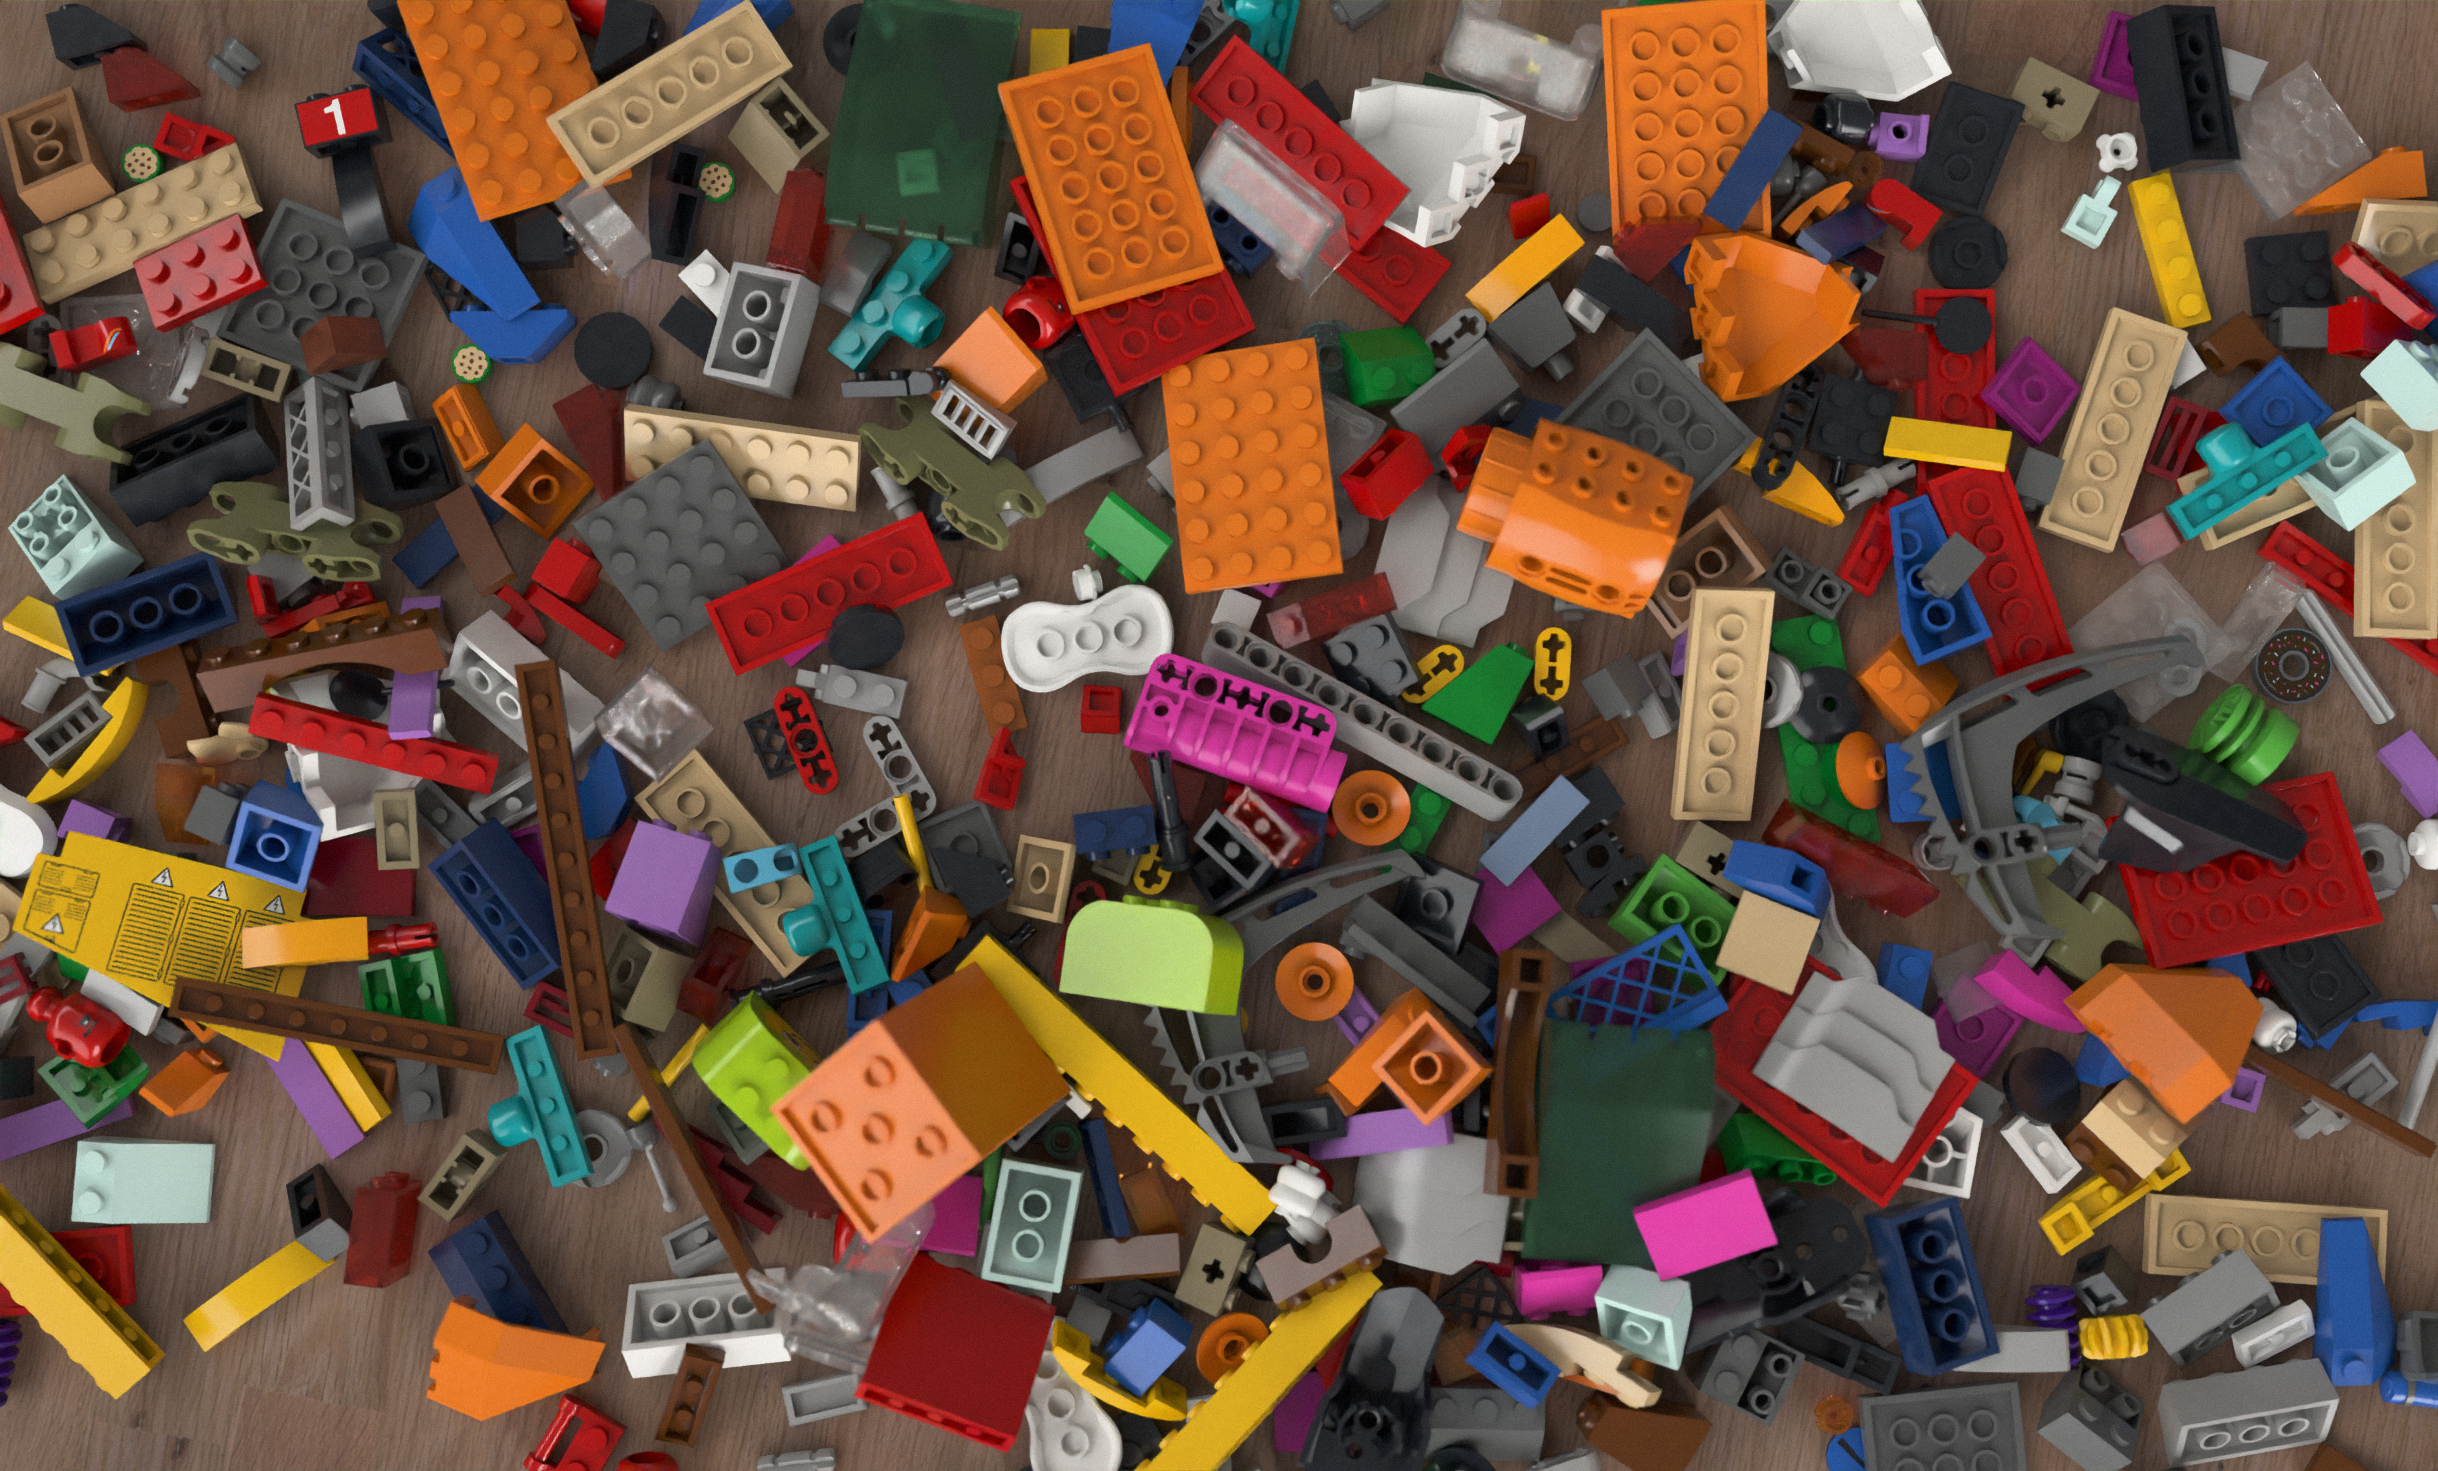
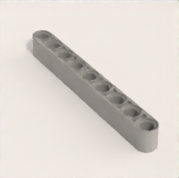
(1379, 726)

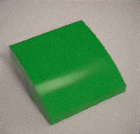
(409, 987)
(94, 1091)

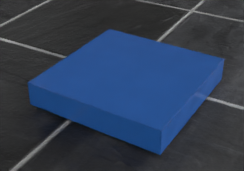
(2275, 404)

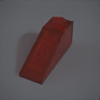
(595, 434)
(1332, 612)
(798, 1188)

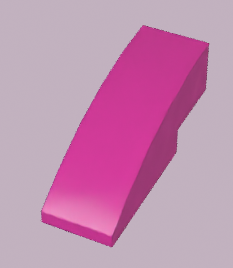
(2028, 992)

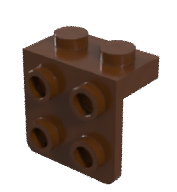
(1811, 144)
(2098, 1155)

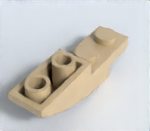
(1601, 1358)

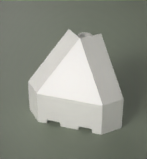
(1859, 47)
(1439, 146)
(337, 786)

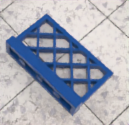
(1682, 1016)

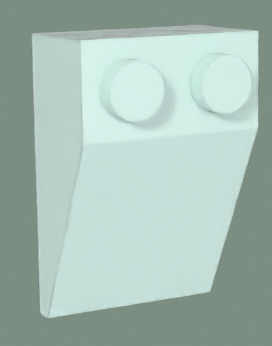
(142, 1181)
(1032, 1223)

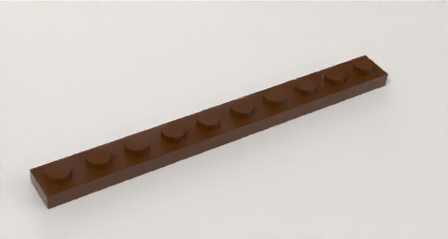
(567, 858)

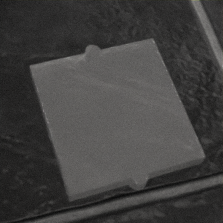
(1956, 981)

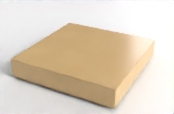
(1767, 942)

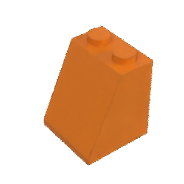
(992, 365)

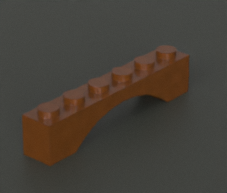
(403, 642)
(1511, 1132)

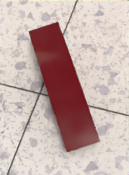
(734, 1184)

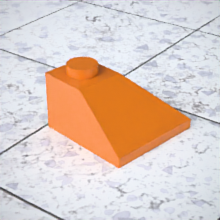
(929, 932)

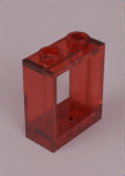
(800, 226)
(382, 1230)

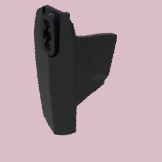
(2188, 808)
(1774, 1281)
(1379, 1389)

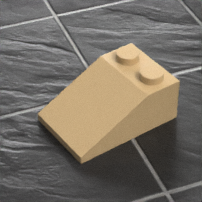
(2139, 1126)

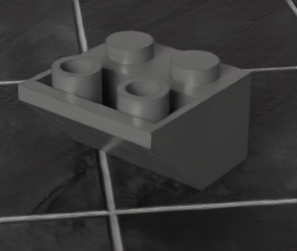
(1749, 1373)
(2092, 1419)

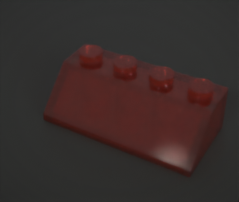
(1851, 861)

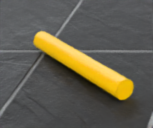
(913, 840)
(671, 1071)

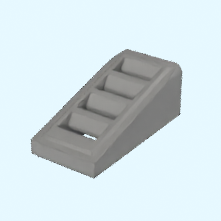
(991, 415)
(49, 730)

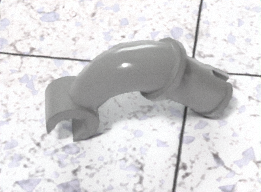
(49, 679)

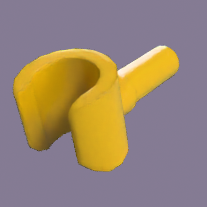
(2044, 761)

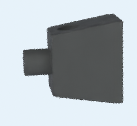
(1535, 334)

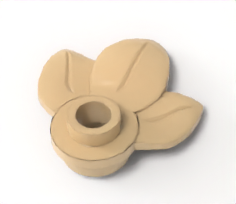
(228, 745)

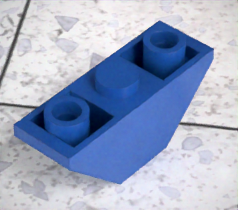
(521, 340)
(605, 792)
(1779, 877)

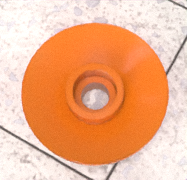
(1861, 770)
(1374, 790)
(1293, 979)
(1212, 1353)

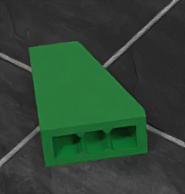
(1482, 694)

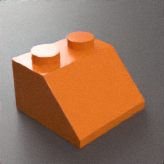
(535, 481)
(1901, 689)
(1432, 1066)

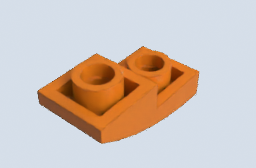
(1817, 207)

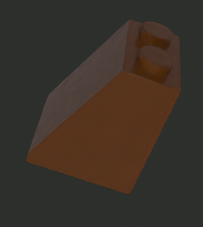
(1643, 1437)

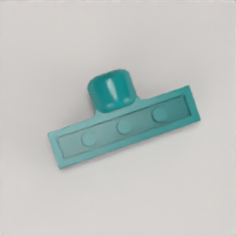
(1270, 26)
(897, 307)
(2241, 473)
(836, 919)
(541, 1109)

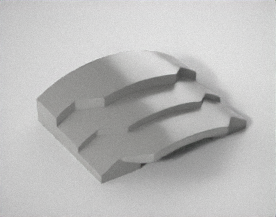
(1438, 569)
(1857, 1060)
(1434, 1205)

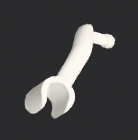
(2063, 806)

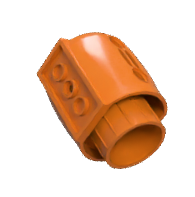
(1576, 514)

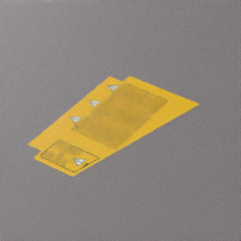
(156, 919)

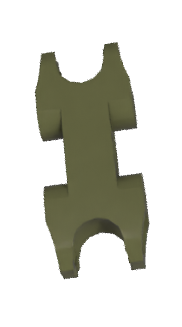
(82, 413)
(972, 488)
(262, 525)
(2086, 925)

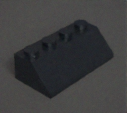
(2182, 88)
(192, 455)

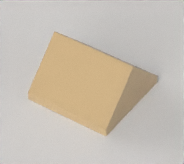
(1043, 878)

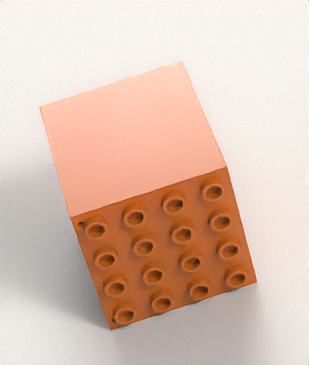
(919, 1099)

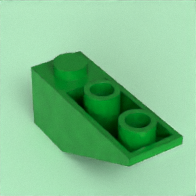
(1756, 1145)

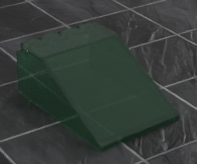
(923, 120)
(1613, 1134)

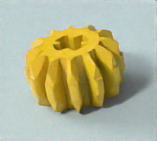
(2112, 1336)

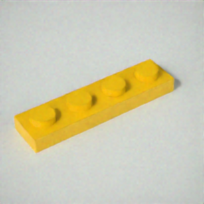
(2169, 251)

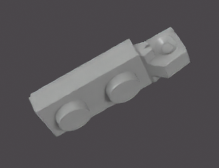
(856, 689)
(2362, 1080)

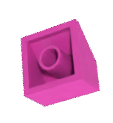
(1555, 1286)

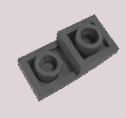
(853, 273)
(1806, 585)

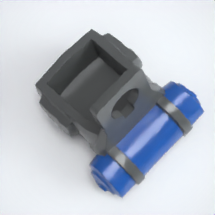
(2418, 1365)

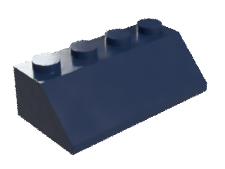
(148, 612)
(503, 900)
(492, 1269)
(1932, 1285)

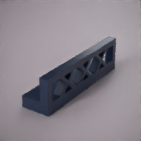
(392, 79)

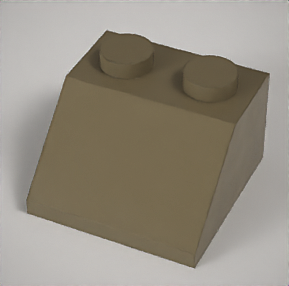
(645, 977)

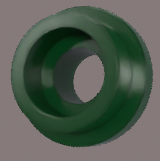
(1059, 1152)

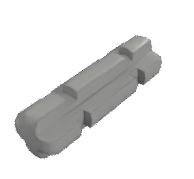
(982, 595)
(806, 1460)

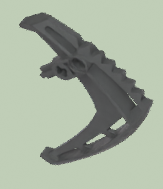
(1983, 767)
(1220, 1036)

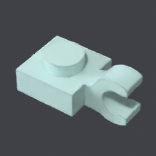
(2091, 215)

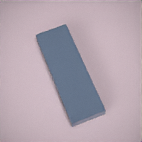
(1534, 830)

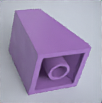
(666, 882)

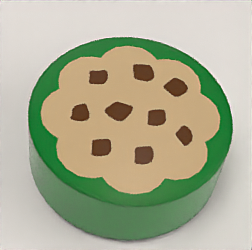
(142, 163)
(718, 182)
(472, 364)

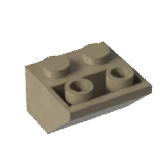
(780, 134)

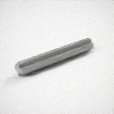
(2346, 658)

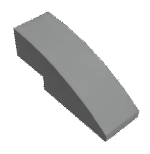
(2026, 1351)

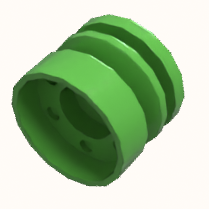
(2243, 734)

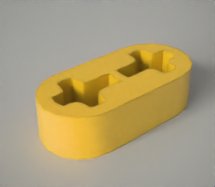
(1561, 663)
(1440, 680)
(1145, 863)

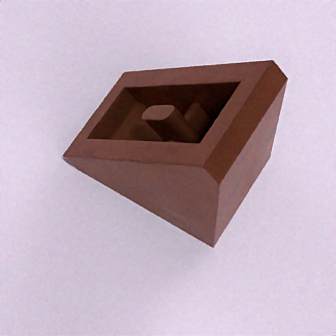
(342, 343)

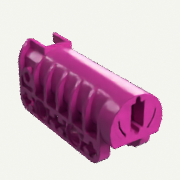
(1235, 740)

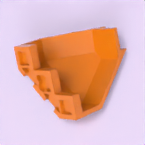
(1763, 311)
(2171, 1028)
(499, 1365)

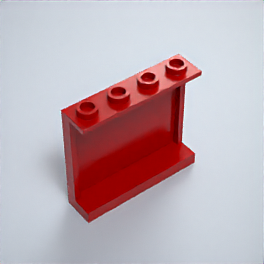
(957, 1352)

